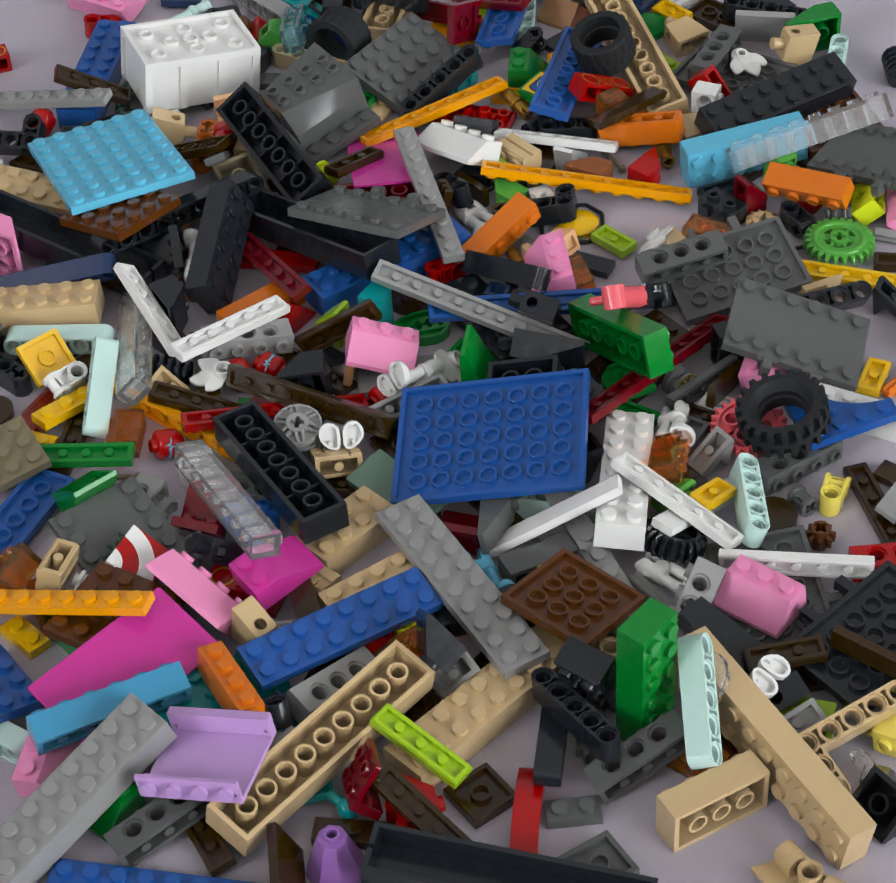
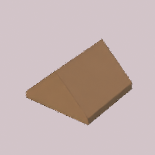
(561, 13)

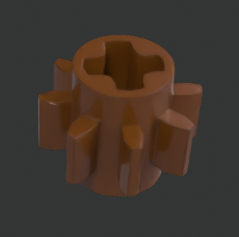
(820, 535)

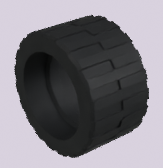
(346, 24)
(599, 28)

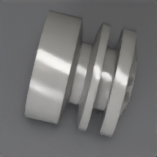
(301, 426)

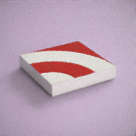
(135, 552)

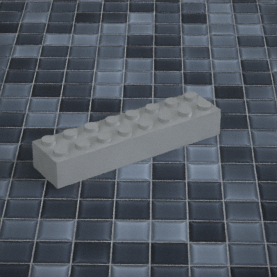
(81, 790)

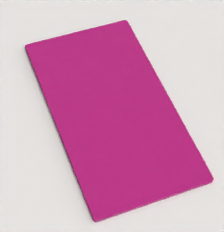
(383, 171)
(125, 649)

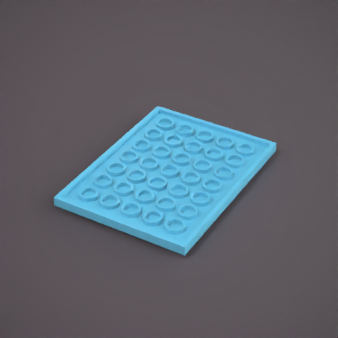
(109, 161)

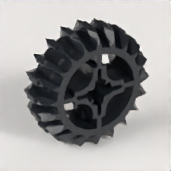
(679, 548)

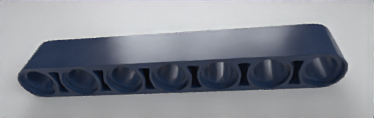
(90, 267)

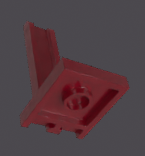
(460, 17)

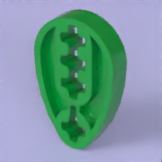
(428, 332)

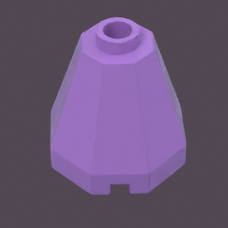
(334, 857)

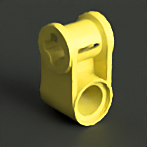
(833, 494)

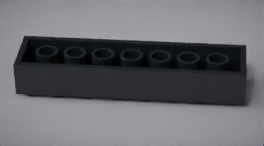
(798, 89)
(273, 145)
(281, 472)

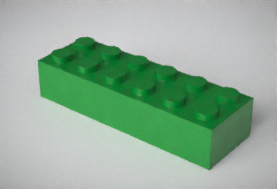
(623, 337)
(645, 667)

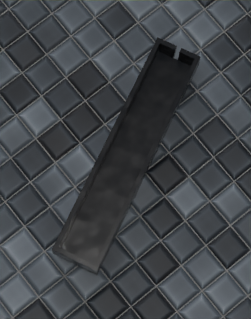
(42, 236)
(336, 246)
(428, 857)

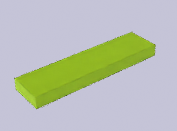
(420, 745)

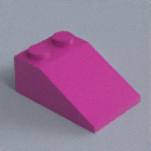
(278, 575)

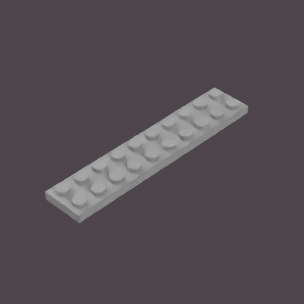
(463, 587)

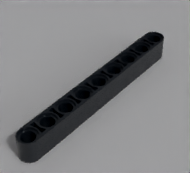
(187, 212)

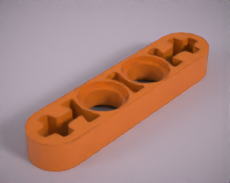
(202, 133)

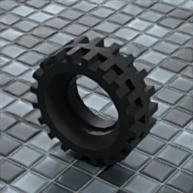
(776, 392)

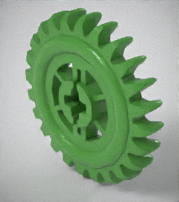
(845, 238)

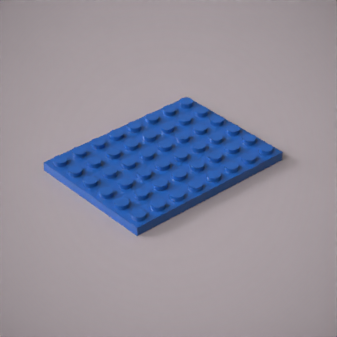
(493, 438)

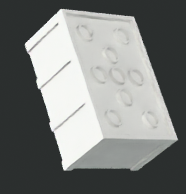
(188, 59)

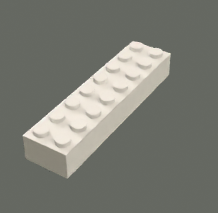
(623, 519)

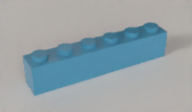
(79, 717)

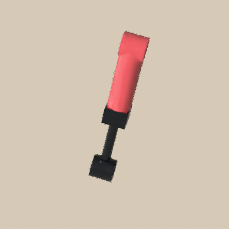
(634, 297)

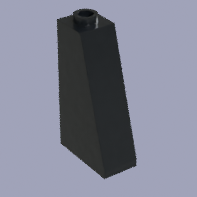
(730, 635)

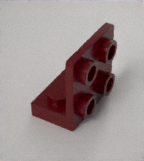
(198, 516)
(464, 529)
(358, 781)

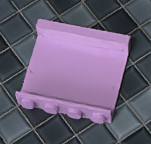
(211, 756)

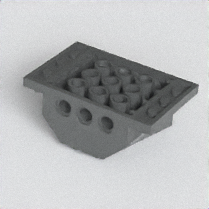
(320, 104)

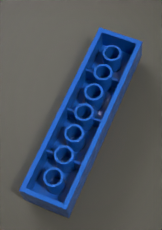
(99, 59)
(334, 285)

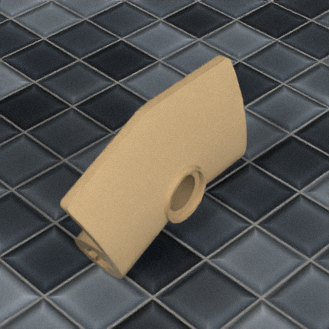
(792, 866)

